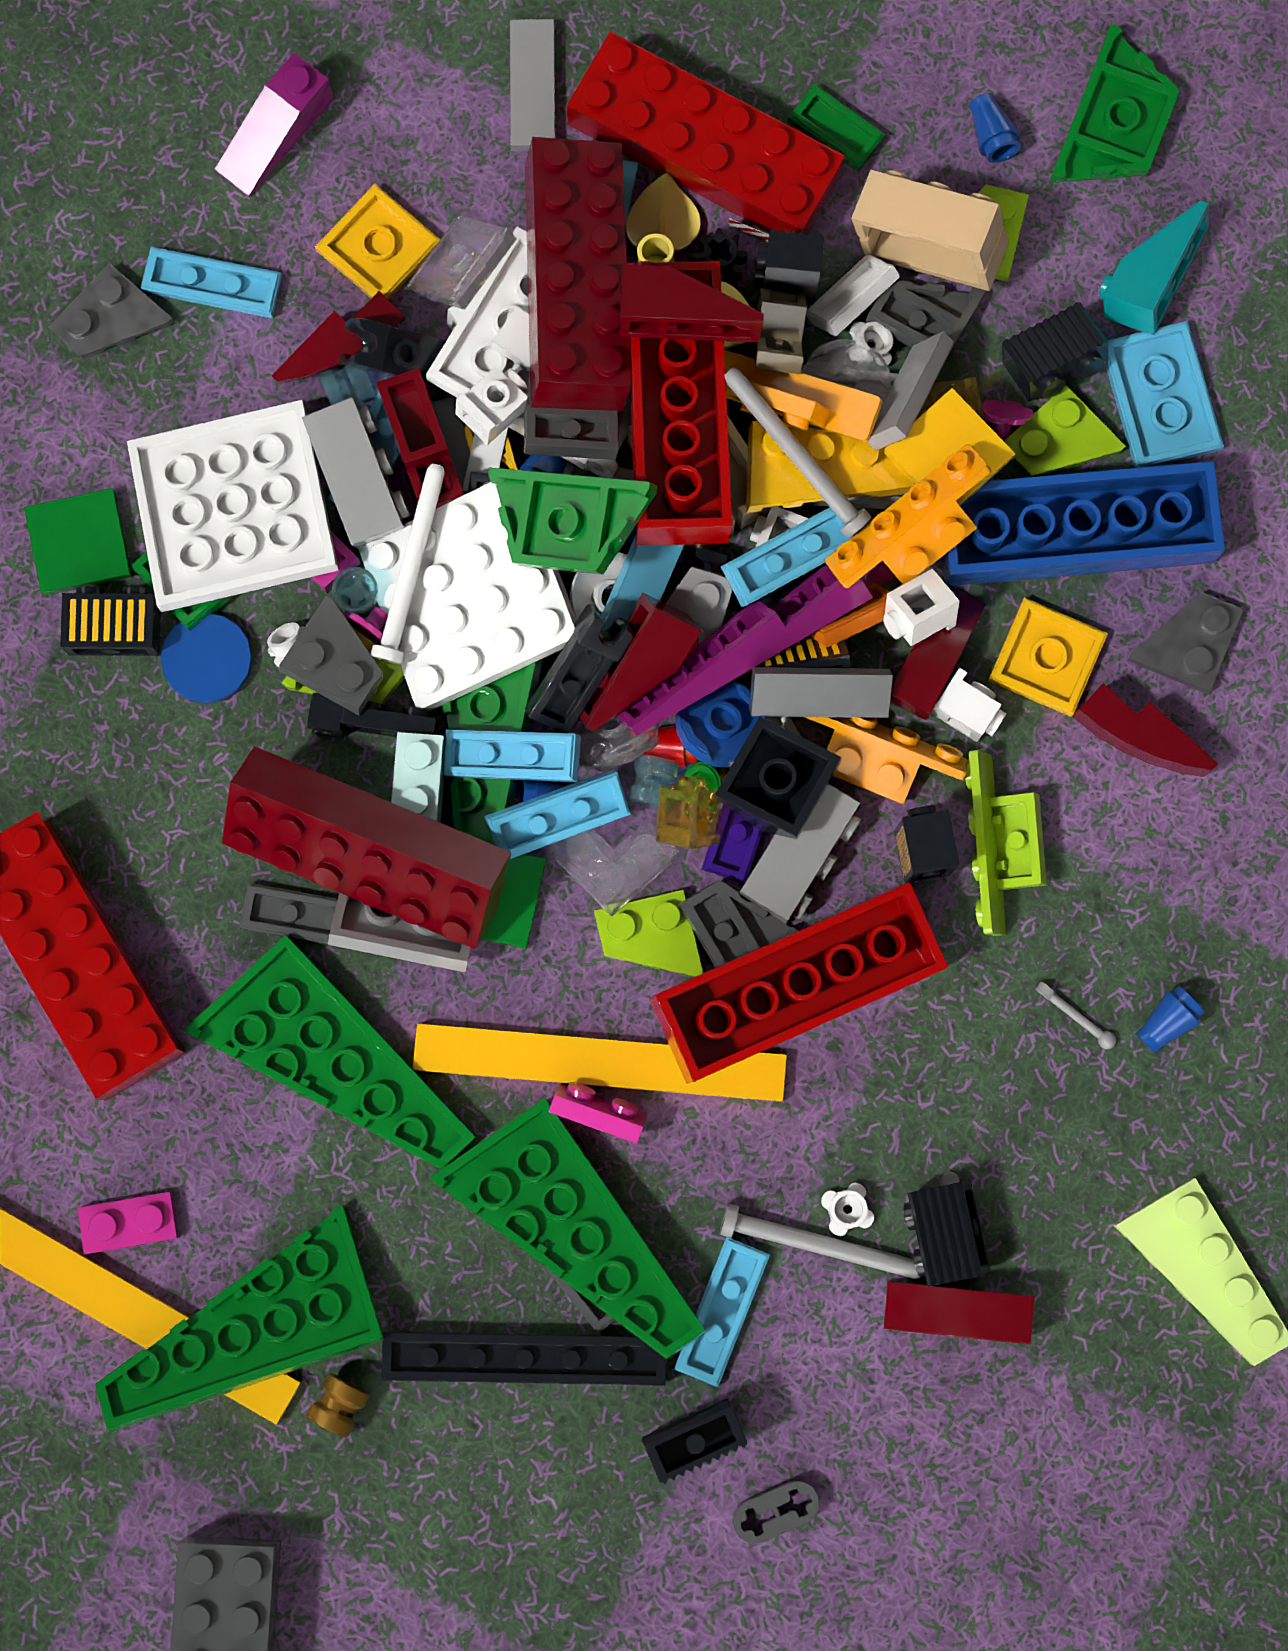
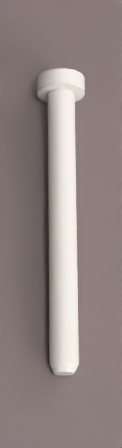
(410, 567)

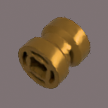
(338, 1405)

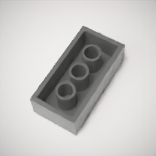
(225, 1594)

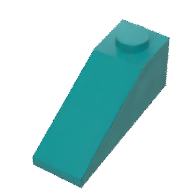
(1153, 271)

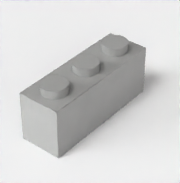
(356, 471)
(792, 864)

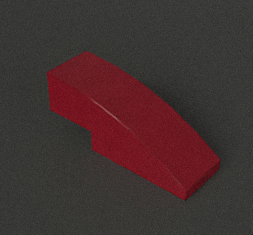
(331, 339)
(418, 432)
(934, 660)
(1143, 735)
(959, 1312)

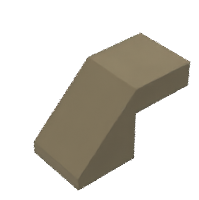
(781, 332)

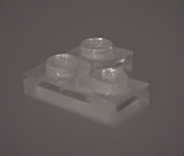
(615, 873)

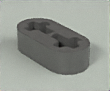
(780, 1522)

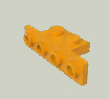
(809, 400)
(916, 526)
(885, 757)

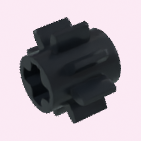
(718, 246)

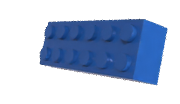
(1089, 524)

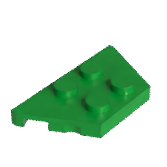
(1117, 116)
(568, 518)

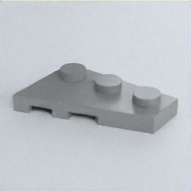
(386, 935)

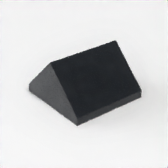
(777, 779)

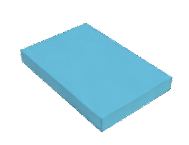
(1162, 396)

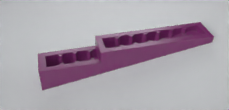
(745, 643)

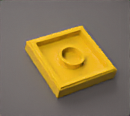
(377, 244)
(943, 432)
(1047, 657)

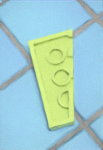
(1199, 1257)

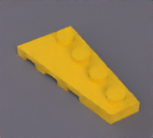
(847, 461)

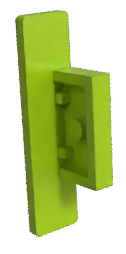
(1006, 842)

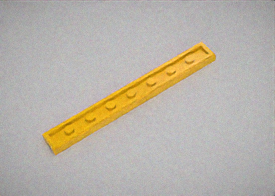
(588, 1062)
(115, 1302)

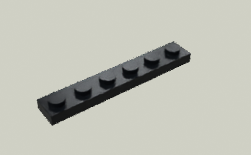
(520, 1359)

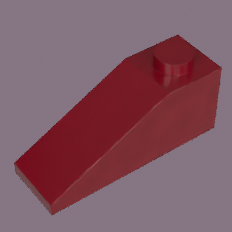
(676, 306)
(658, 648)

